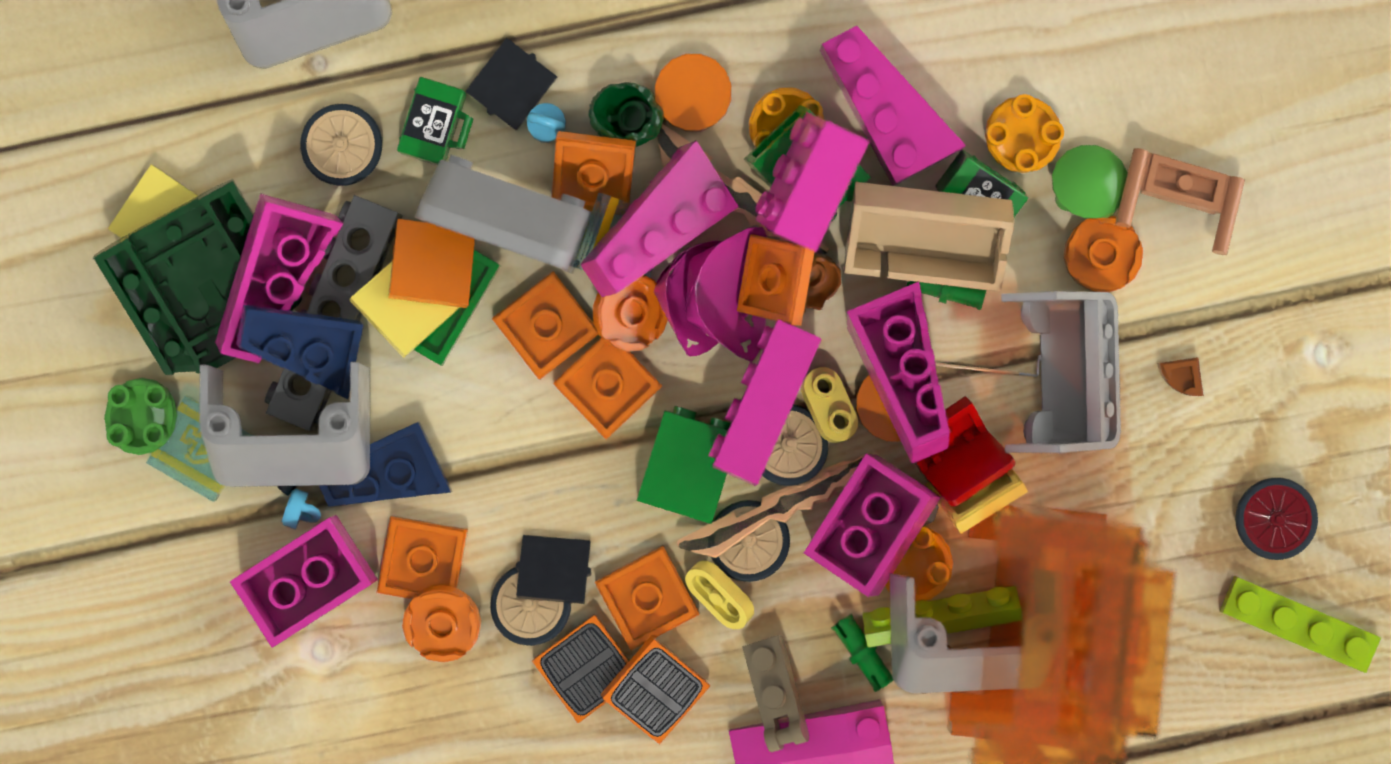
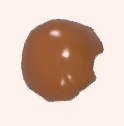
(823, 281)

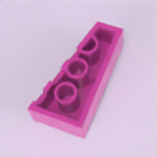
(889, 110)
(669, 214)
(275, 263)
(902, 366)
(765, 403)

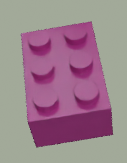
(810, 181)
(872, 525)
(303, 580)

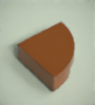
(1183, 376)

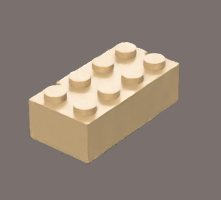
(929, 236)

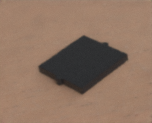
(511, 84)
(553, 569)

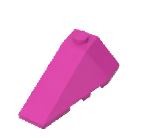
(836, 736)

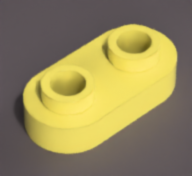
(827, 405)
(719, 594)

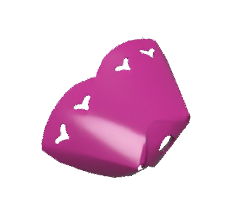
(714, 293)
(671, 294)

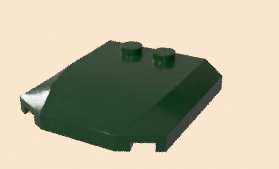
(180, 276)

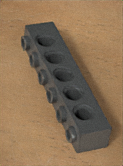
(367, 263)

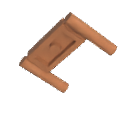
(1184, 186)

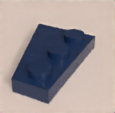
(303, 343)
(399, 468)

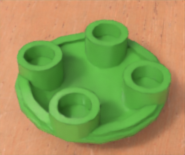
(1089, 181)
(140, 416)

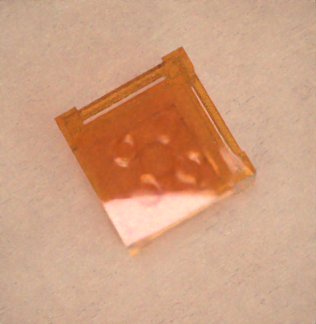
(1086, 640)

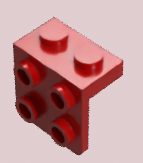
(971, 459)

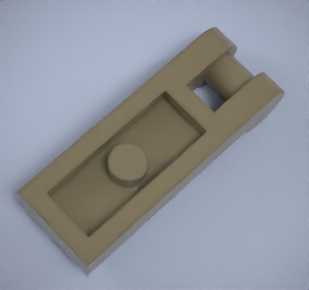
(775, 692)

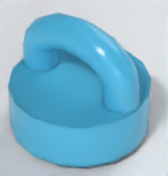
(545, 122)
(298, 510)

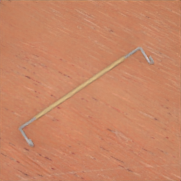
(990, 370)

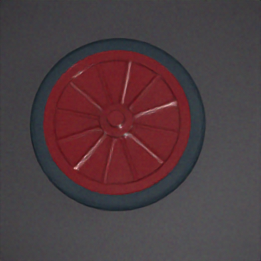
(1276, 518)

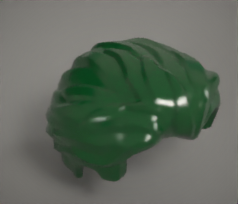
(626, 113)

